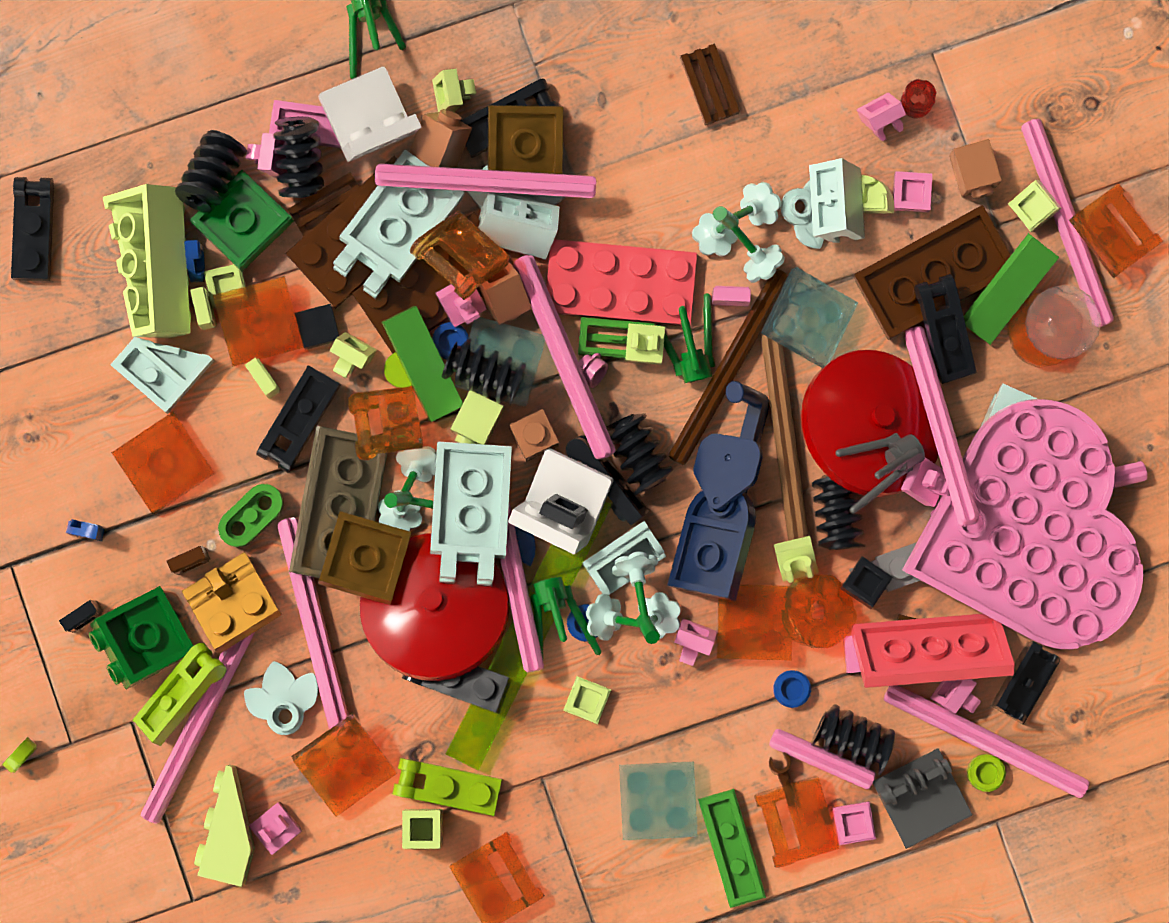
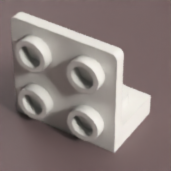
(367, 114)
(572, 481)

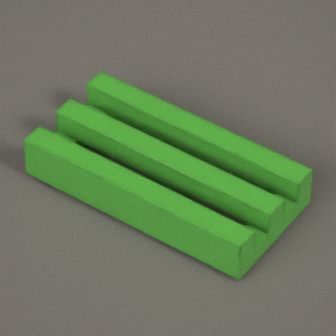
(603, 323)

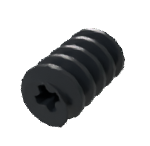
(301, 157)
(209, 169)
(484, 371)
(638, 452)
(837, 516)
(855, 738)

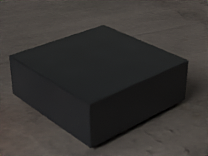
(317, 326)
(563, 511)
(866, 582)
(81, 616)

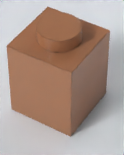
(441, 139)
(975, 169)
(505, 295)
(534, 435)

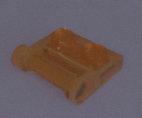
(1108, 237)
(467, 246)
(397, 417)
(808, 816)
(484, 886)

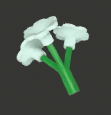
(721, 229)
(400, 507)
(657, 613)

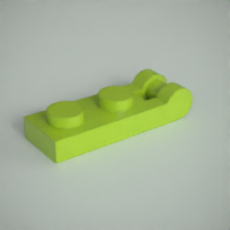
(179, 693)
(448, 787)

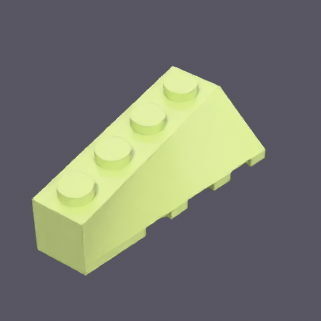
(152, 259)

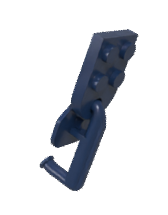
(722, 514)

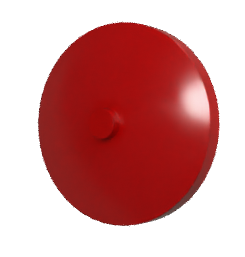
(858, 402)
(433, 626)

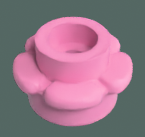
(593, 369)

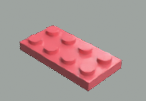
(621, 282)
(931, 650)

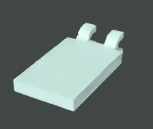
(389, 226)
(470, 507)

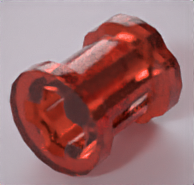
(918, 109)

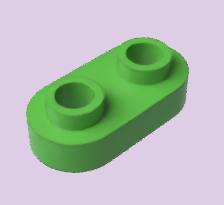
(251, 515)

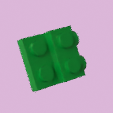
(140, 638)

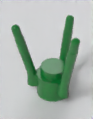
(368, 12)
(694, 364)
(552, 596)

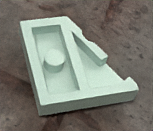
(161, 370)

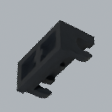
(1030, 678)

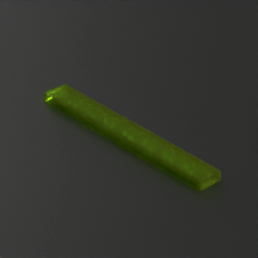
(481, 725)

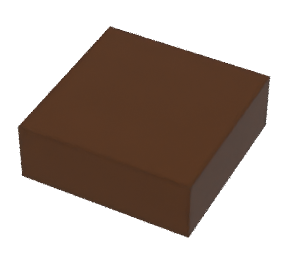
(188, 560)

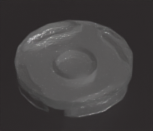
(1063, 322)

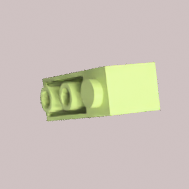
(229, 839)

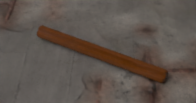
(727, 369)

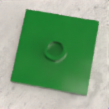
(243, 221)

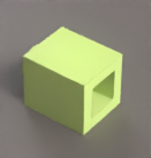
(476, 419)
(422, 828)

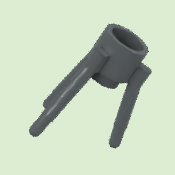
(900, 456)

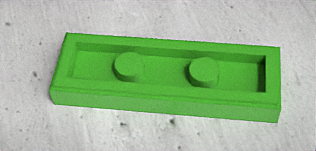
(1009, 288)
(422, 363)
(731, 848)

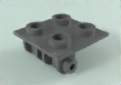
(922, 798)

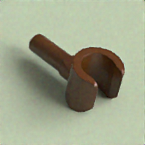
(783, 774)

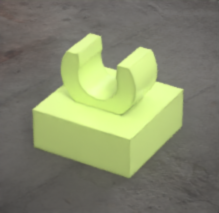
(450, 91)
(645, 344)
(351, 353)
(796, 559)

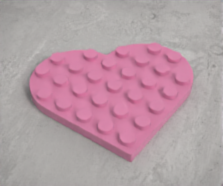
(1043, 542)

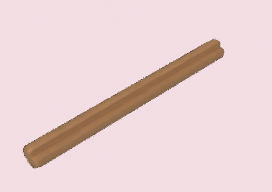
(784, 439)

